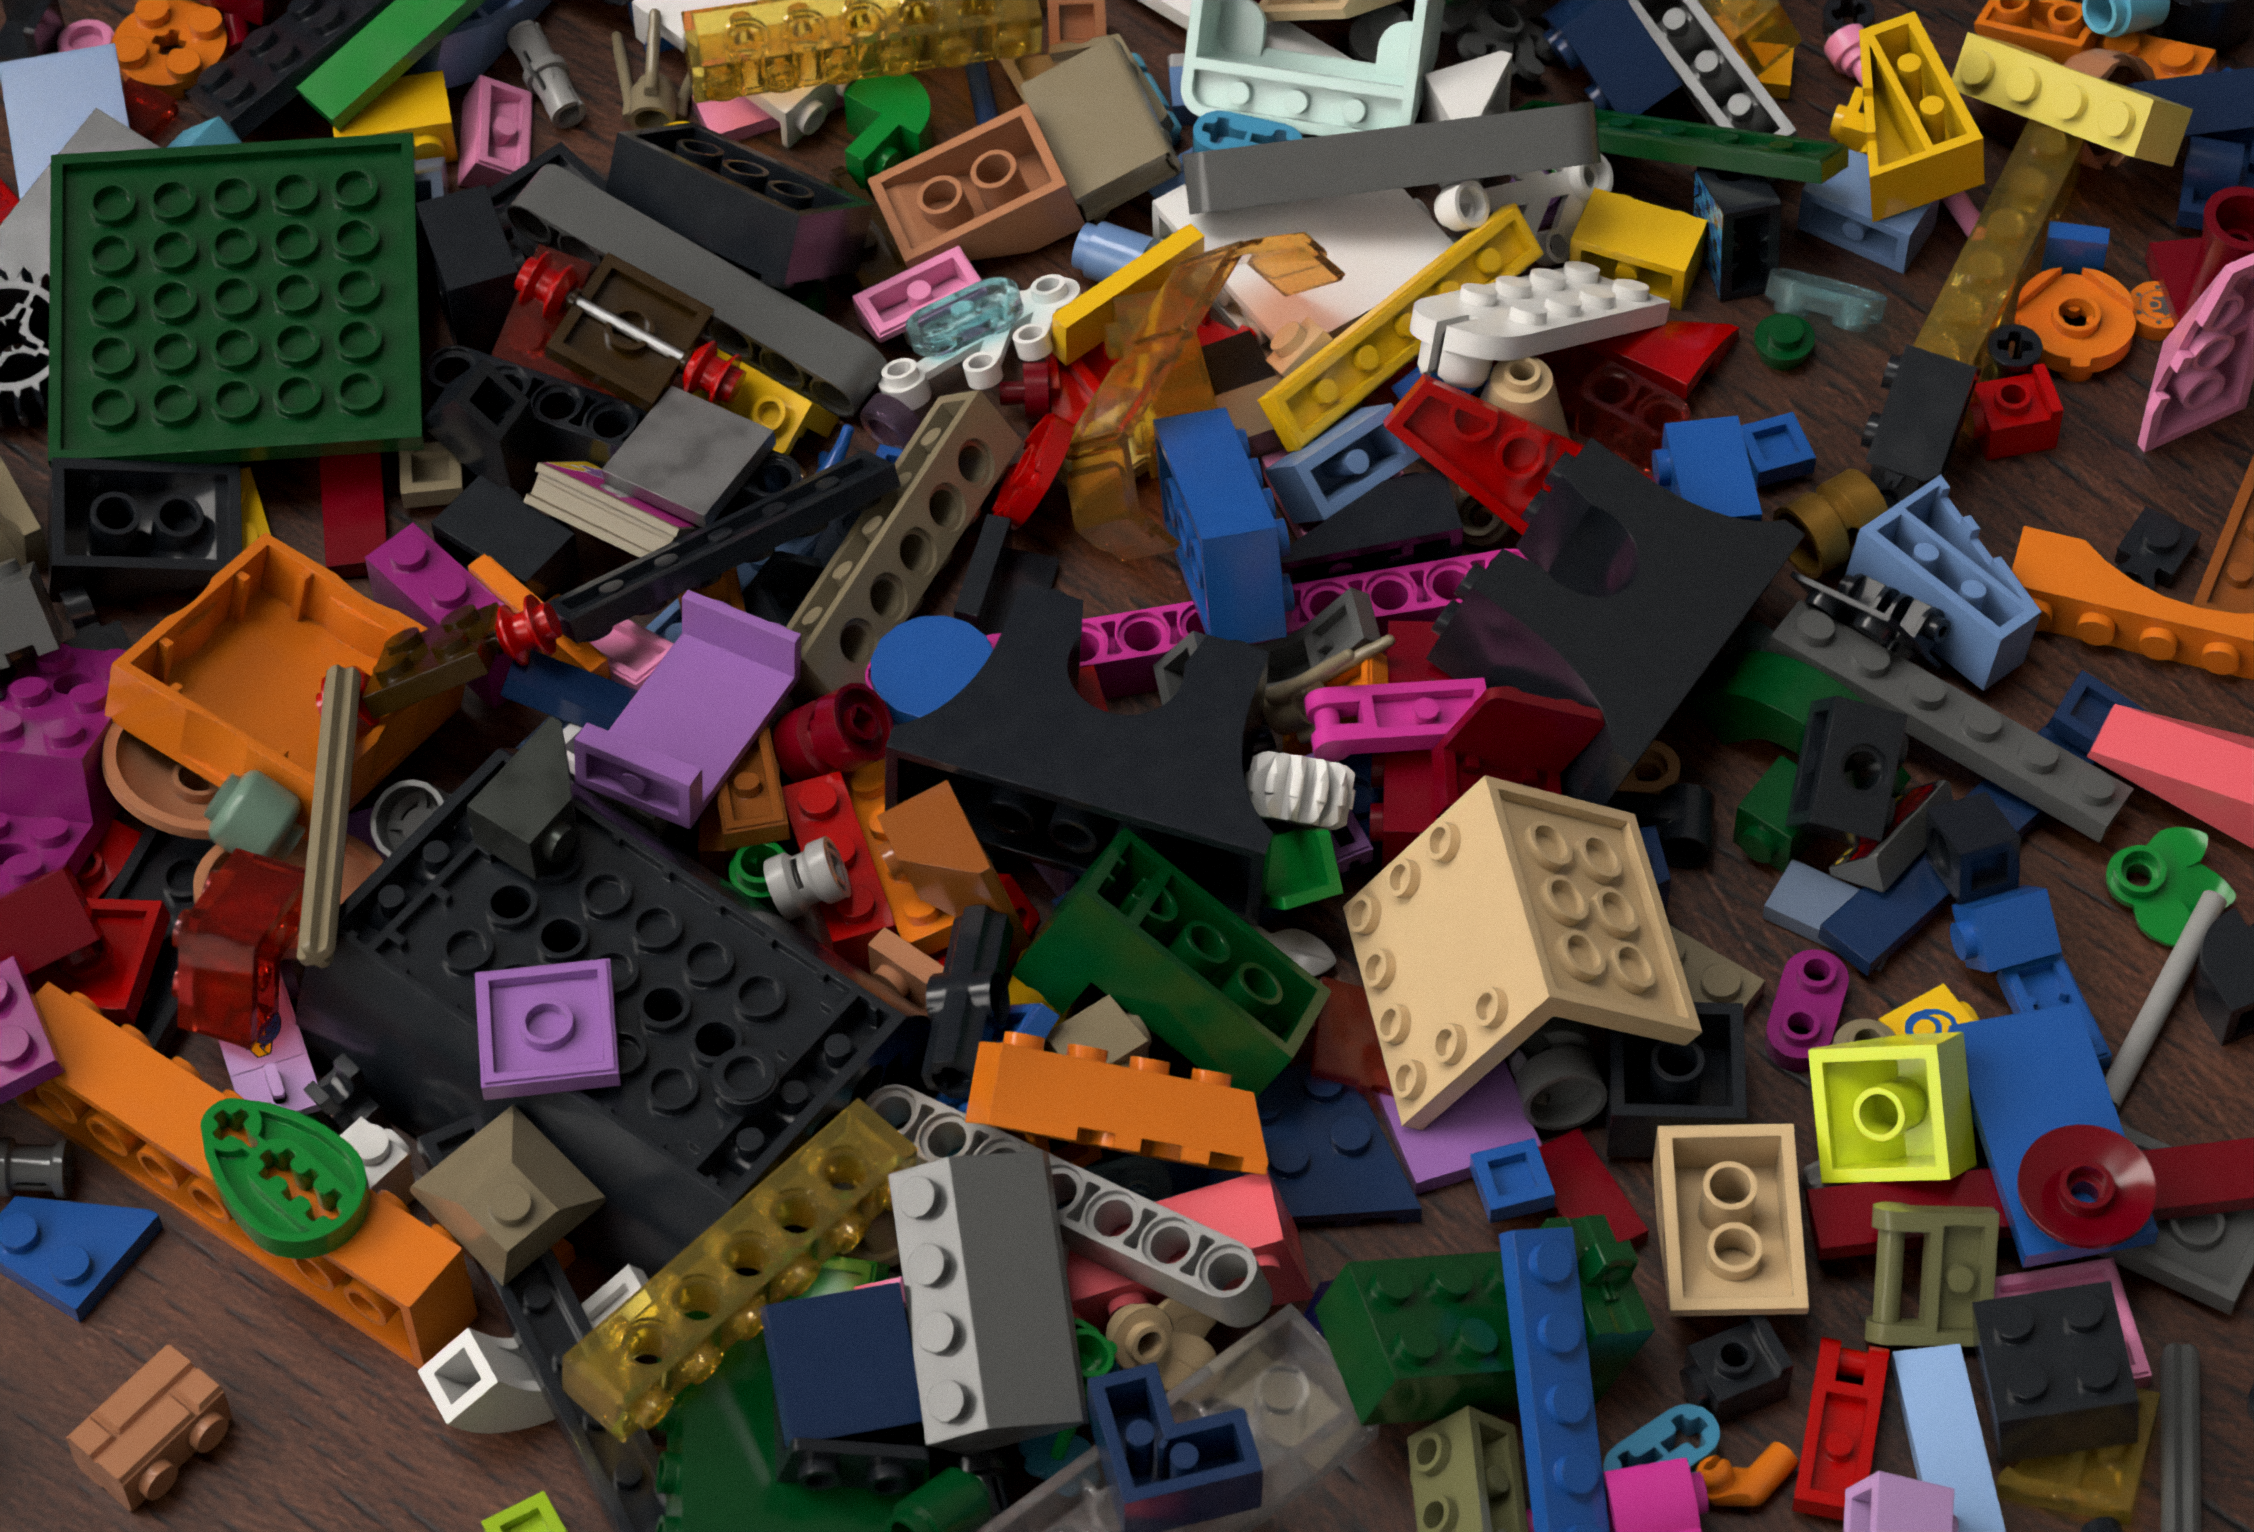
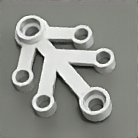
(1468, 204)
(909, 380)

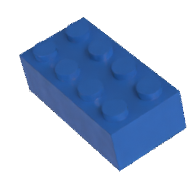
(1225, 526)

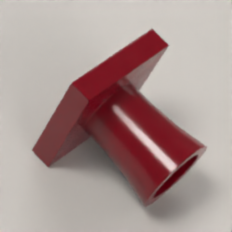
(2191, 264)

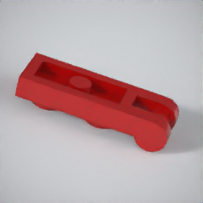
(1839, 1427)

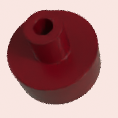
(1030, 391)

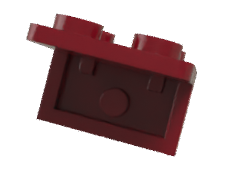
(1511, 739)

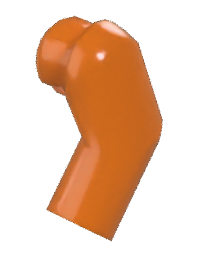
(1748, 1485)

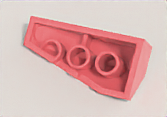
(2184, 764)

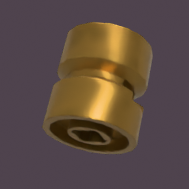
(1831, 520)

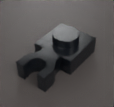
(2156, 549)

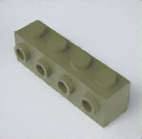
(1467, 1475)

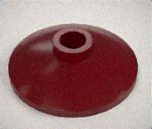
(2092, 1163)

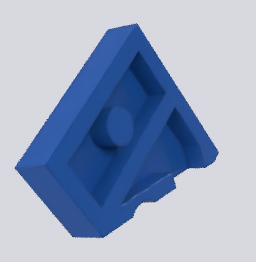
(71, 1249)

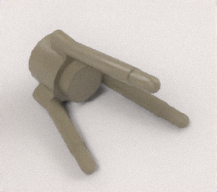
(653, 98)
(1285, 701)

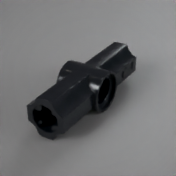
(967, 999)

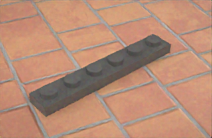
(1956, 722)

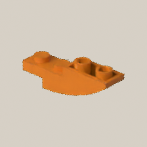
(2061, 32)

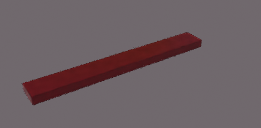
(2188, 1183)

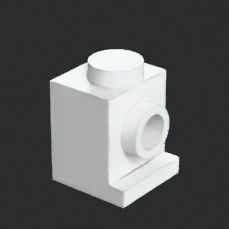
(384, 1158)

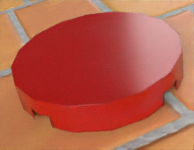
(1033, 474)

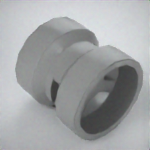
(807, 878)

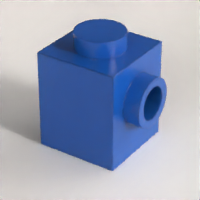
(2005, 929)

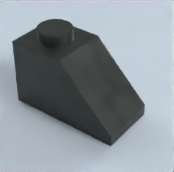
(529, 805)

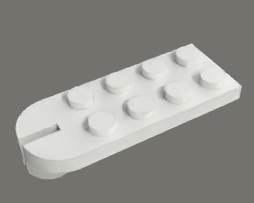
(1526, 318)

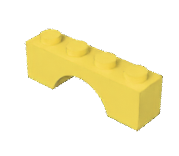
(2071, 99)

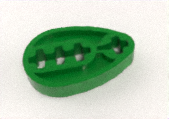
(265, 1205)

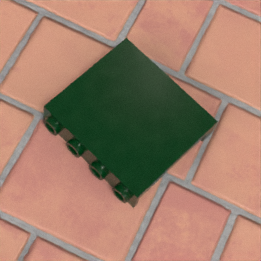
(724, 1466)

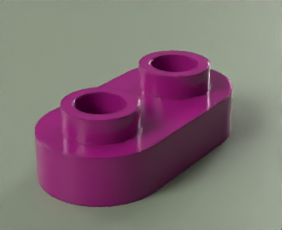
(1805, 1005)

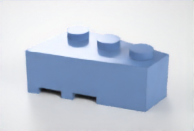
(1938, 559)

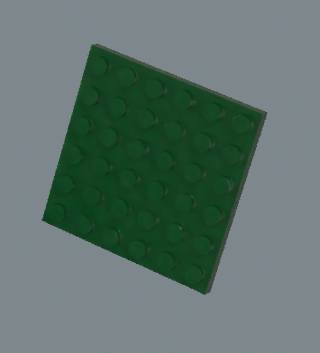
(235, 301)

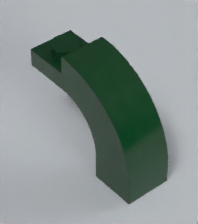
(1768, 700)

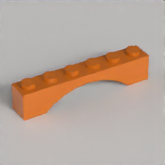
(2102, 606)

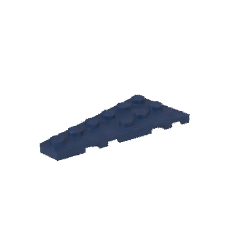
(1320, 1154)

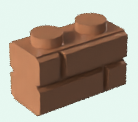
(151, 1429)

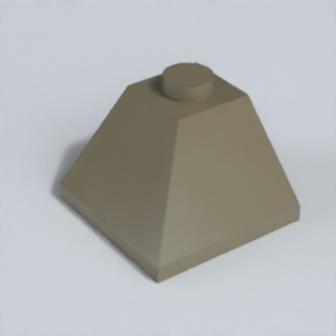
(507, 1195)

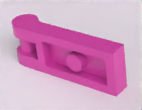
(1388, 715)

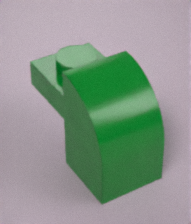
(889, 124)

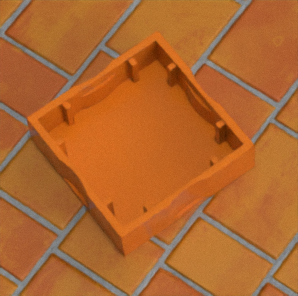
(241, 671)

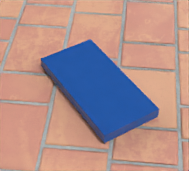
(2028, 1079)

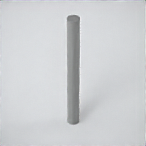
(2162, 996)

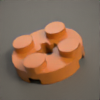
(164, 24)
(2078, 349)

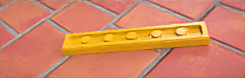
(1381, 339)

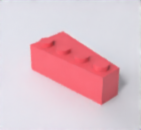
(1240, 1208)

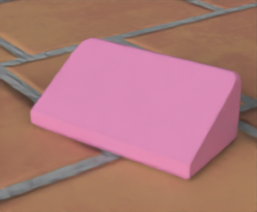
(494, 132)
(889, 304)

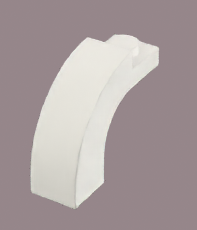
(485, 1380)

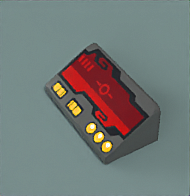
(1883, 862)

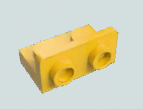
(776, 408)

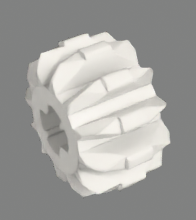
(1300, 790)

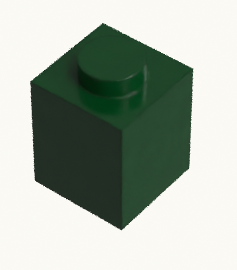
(1763, 815)

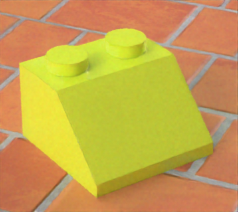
(1893, 1108)

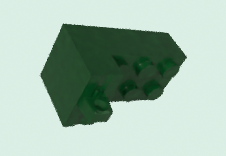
(1175, 963)
(1436, 1329)

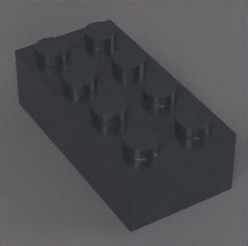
(740, 203)

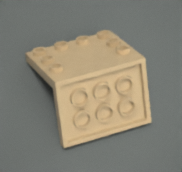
(1501, 922)

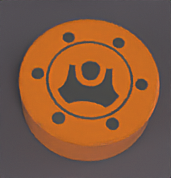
(2151, 312)

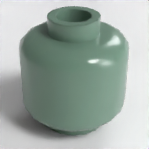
(255, 816)

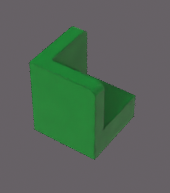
(1301, 868)

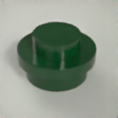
(1784, 341)

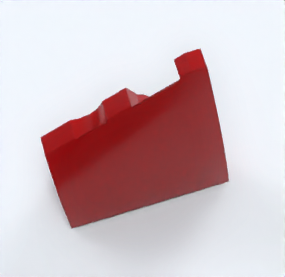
(1671, 353)

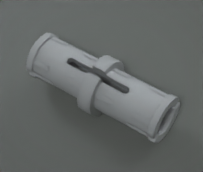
(546, 74)

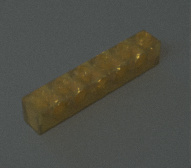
(822, 42)
(629, 1395)

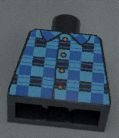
(1743, 208)

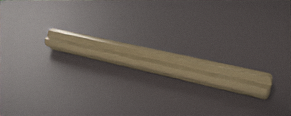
(329, 817)

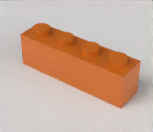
(1116, 1106)

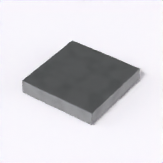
(689, 457)

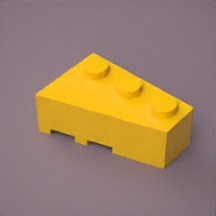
(1915, 121)

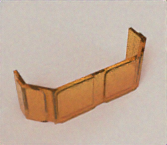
(1099, 454)

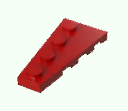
(1479, 446)

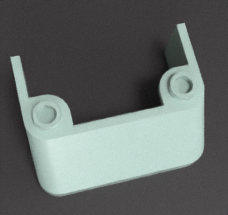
(1311, 92)

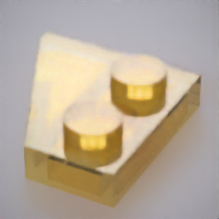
(2088, 1481)

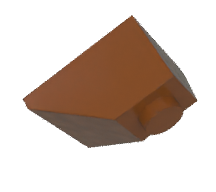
(944, 857)

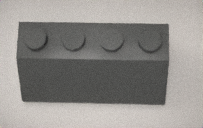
(987, 1300)

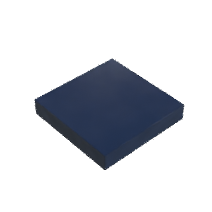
(842, 1363)

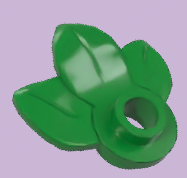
(2174, 878)

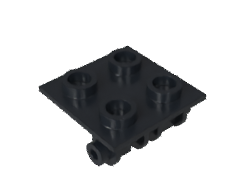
(1881, 614)

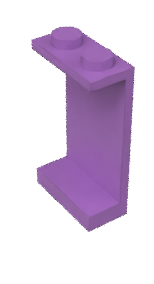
(693, 713)

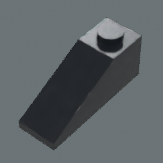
(1385, 528)

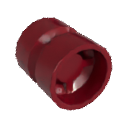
(833, 733)

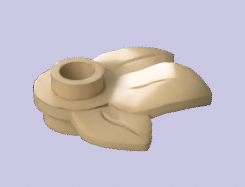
(1171, 1339)

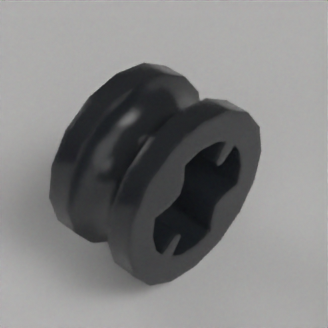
(1861, 11)

